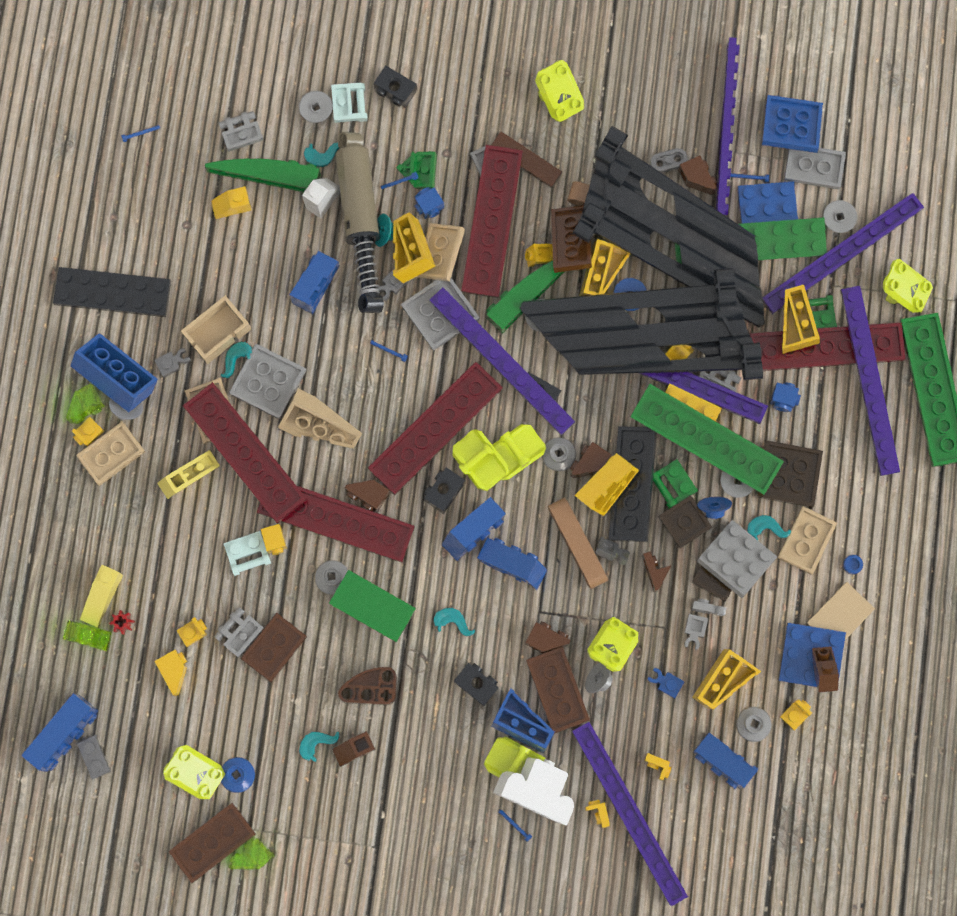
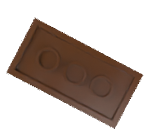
(568, 250)
(557, 690)
(212, 843)

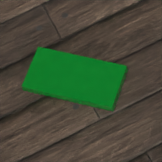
(372, 606)

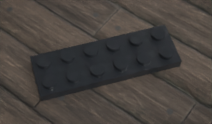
(112, 292)
(632, 509)

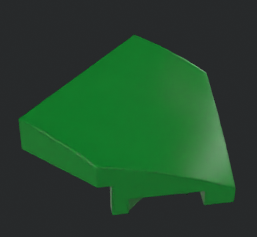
(424, 165)

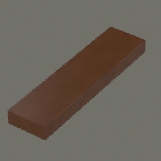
(530, 161)

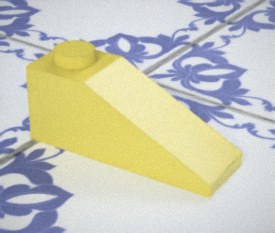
(188, 474)
(100, 595)

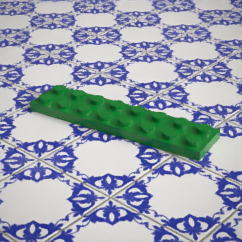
(785, 238)
(933, 385)
(707, 438)

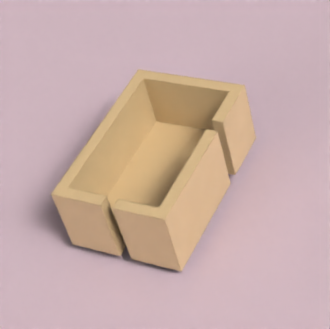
(216, 329)

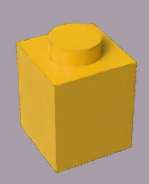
(274, 539)

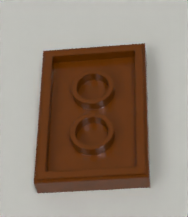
(273, 647)

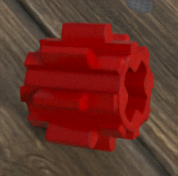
(126, 626)

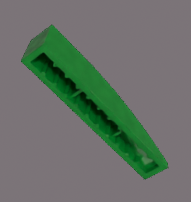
(267, 171)
(530, 288)

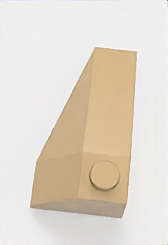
(314, 419)

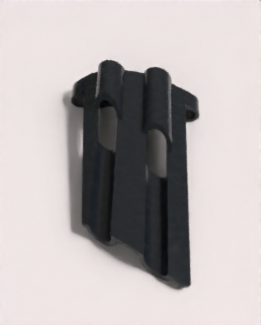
(706, 237)
(604, 339)

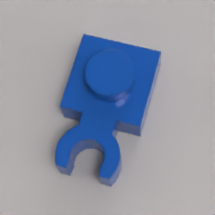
(668, 684)

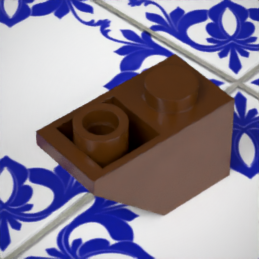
(696, 175)
(591, 462)
(368, 492)
(545, 639)
(825, 669)
(354, 749)

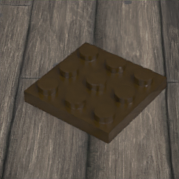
(797, 477)

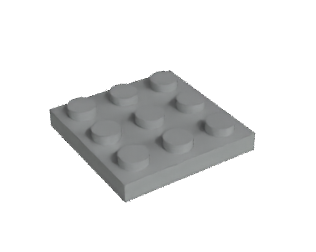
(428, 319)
(267, 381)
(737, 559)

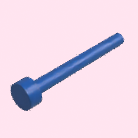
(139, 133)
(414, 176)
(766, 177)
(403, 357)
(527, 837)

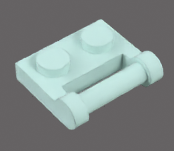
(342, 102)
(246, 547)

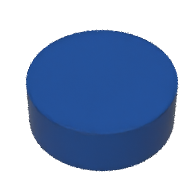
(853, 564)

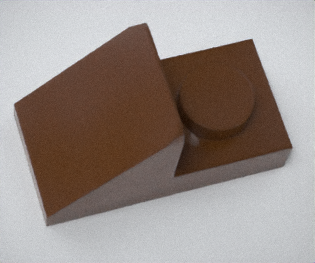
(655, 575)

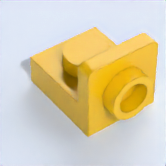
(539, 254)
(679, 352)
(87, 432)
(192, 631)
(796, 714)
(656, 762)
(601, 816)

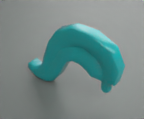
(313, 157)
(240, 349)
(764, 522)
(453, 615)
(309, 742)

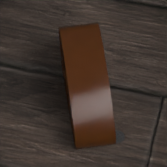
(373, 681)

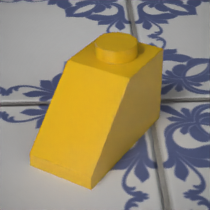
(231, 203)
(173, 670)

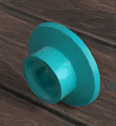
(385, 229)

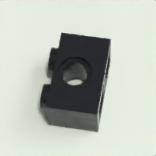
(389, 78)
(443, 501)
(482, 694)

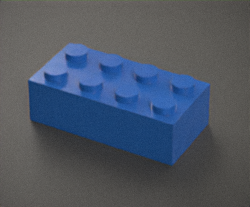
(113, 372)
(60, 733)

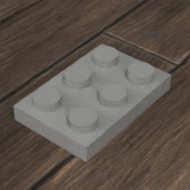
(816, 169)

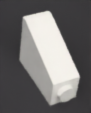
(320, 196)

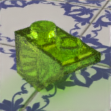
(84, 402)
(87, 635)
(253, 857)

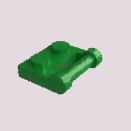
(827, 317)
(678, 480)

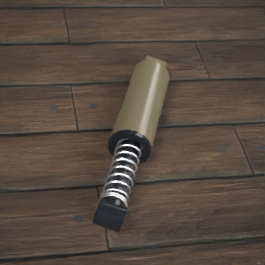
(359, 214)

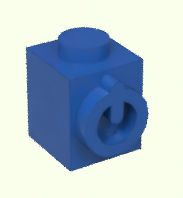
(428, 202)
(785, 397)

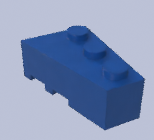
(314, 282)
(473, 528)
(512, 562)
(522, 723)
(724, 761)

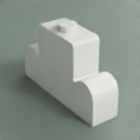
(537, 790)

